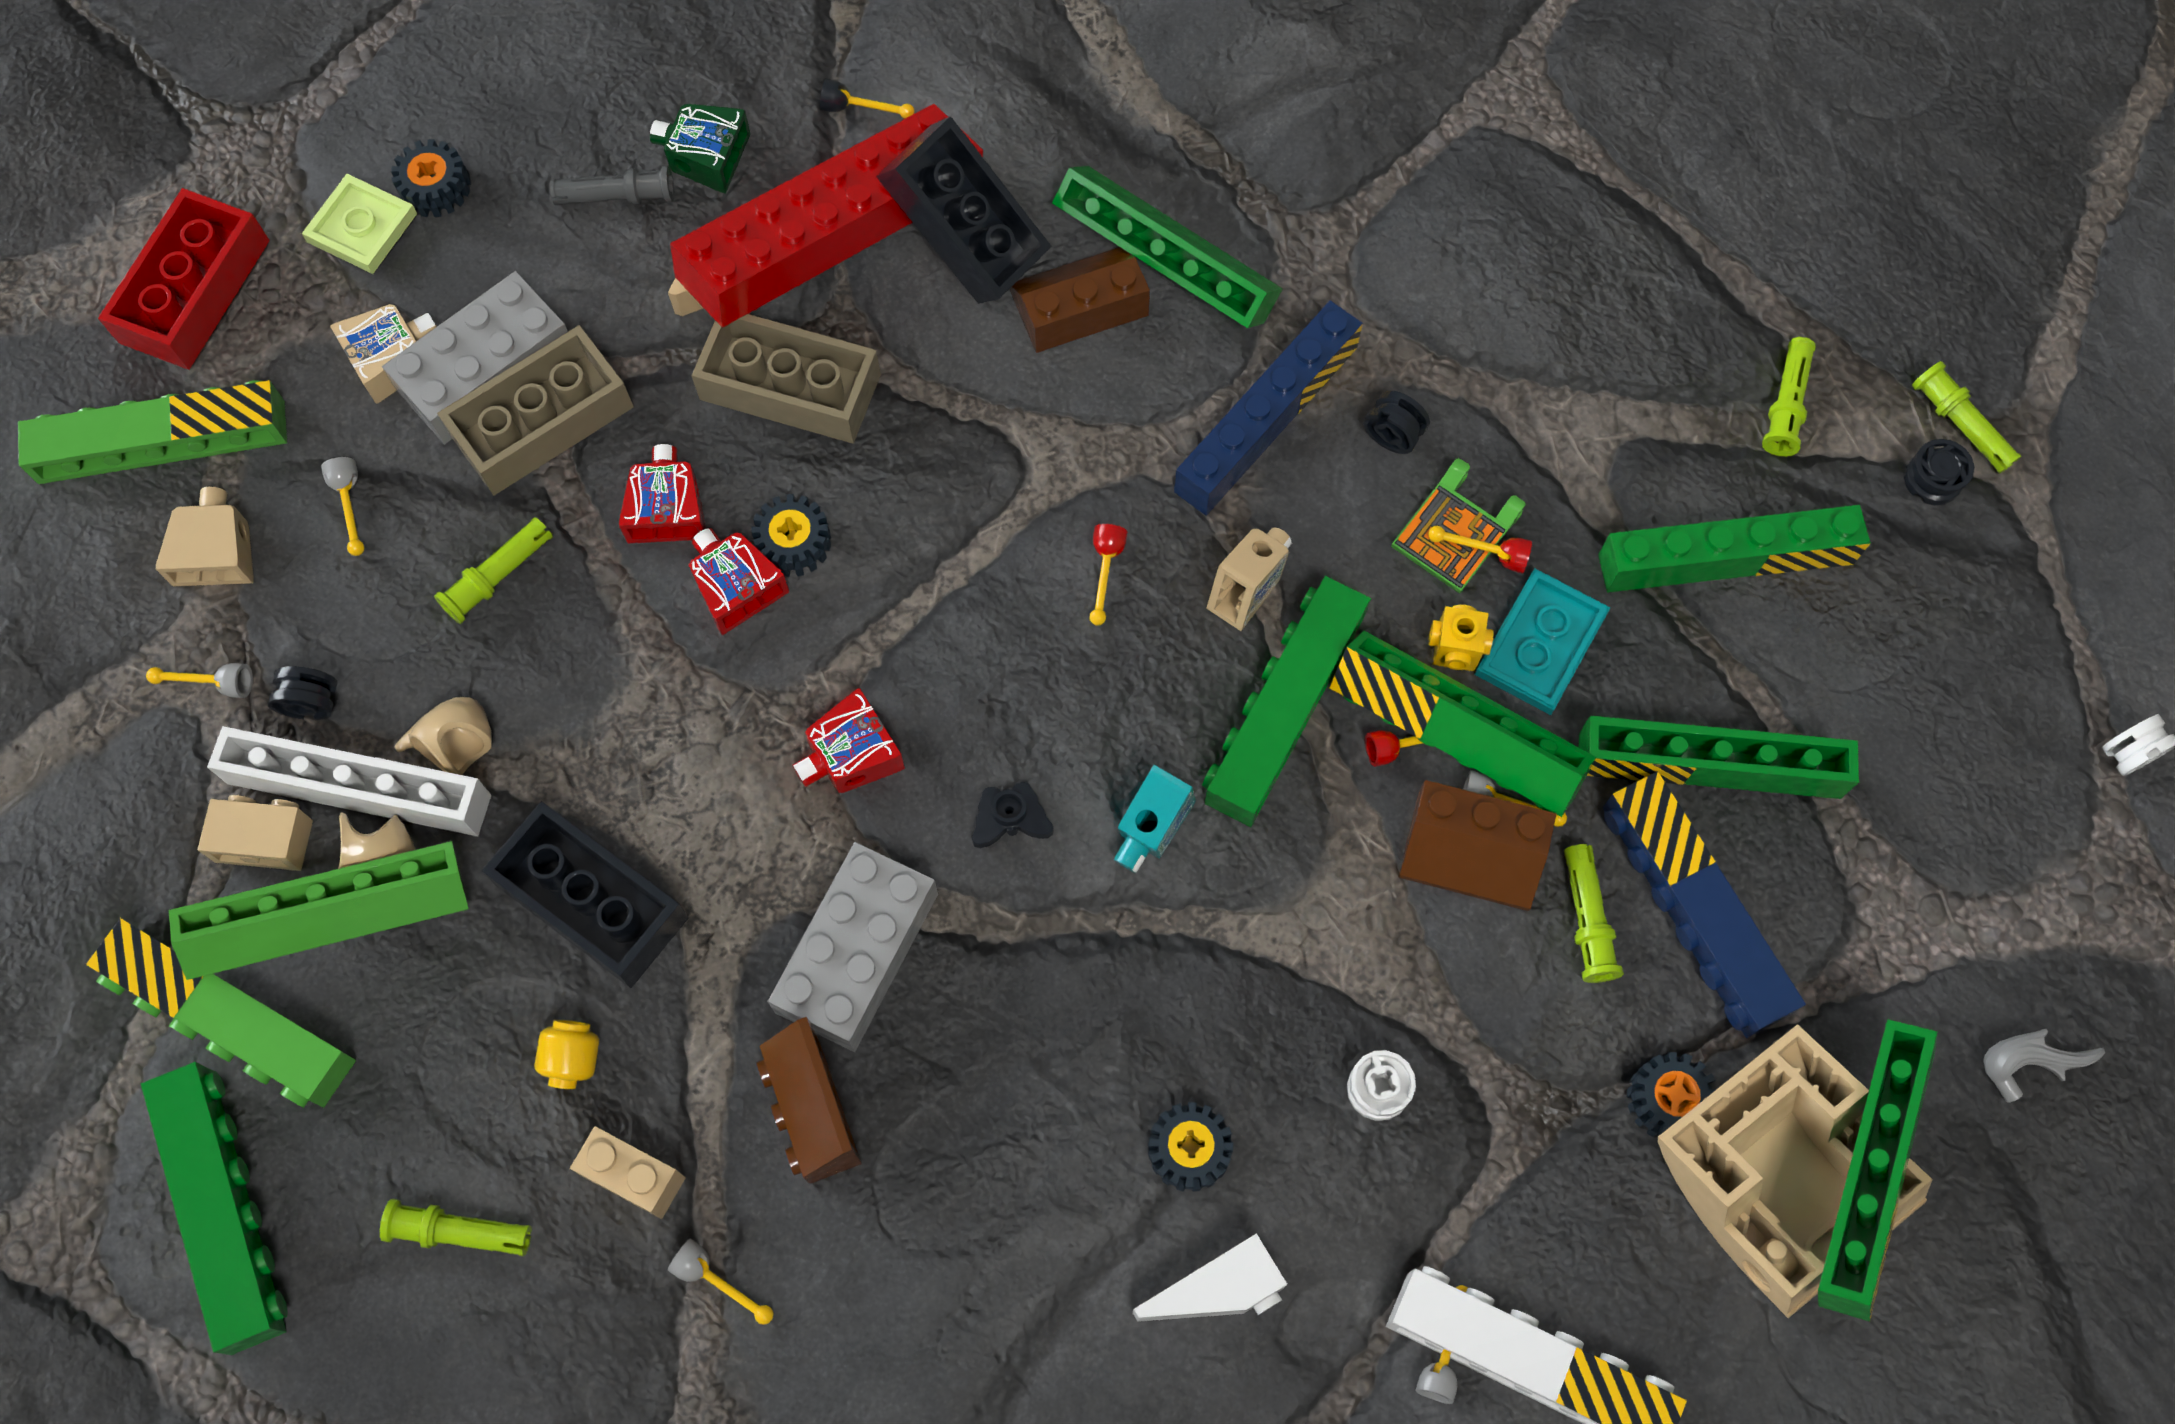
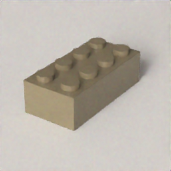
(788, 376)
(536, 409)

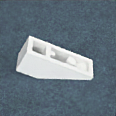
(1226, 1286)

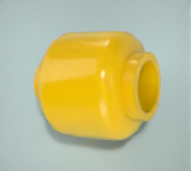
(567, 1053)

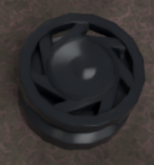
(1396, 422)
(1939, 472)
(302, 692)

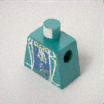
(1161, 801)

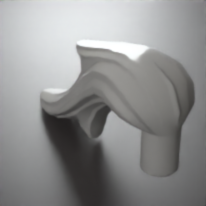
(2031, 1049)

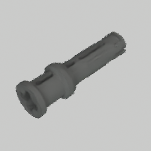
(630, 186)

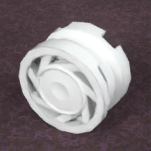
(2140, 745)
(1381, 1085)

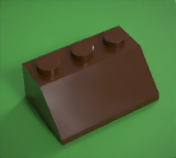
(1081, 298)
(1477, 845)
(807, 1103)

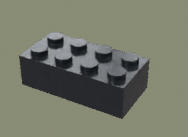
(964, 211)
(586, 894)

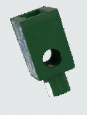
(704, 143)

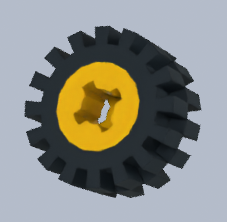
(797, 548)
(1190, 1164)

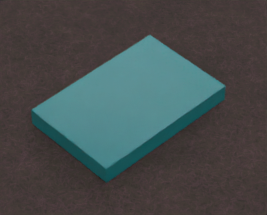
(1542, 641)

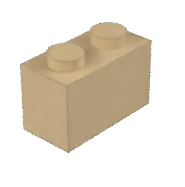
(255, 833)
(628, 1172)

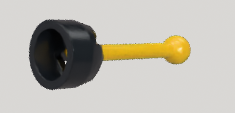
(836, 98)

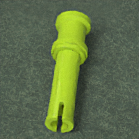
(1954, 402)
(1788, 411)
(479, 582)
(1593, 933)
(434, 1227)

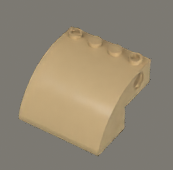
(1772, 1162)

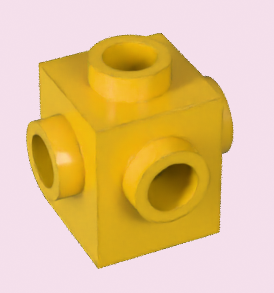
(1460, 638)

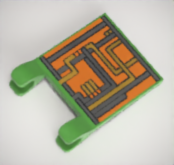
(1446, 508)

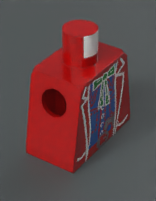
(661, 500)
(734, 578)
(849, 747)

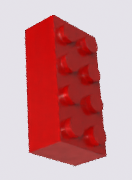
(184, 278)

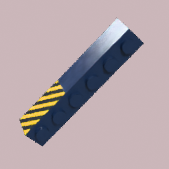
(1267, 408)
(1702, 905)

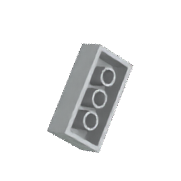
(472, 348)
(854, 946)

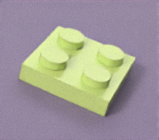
(359, 223)

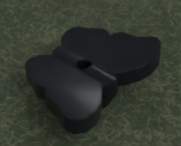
(1026, 817)

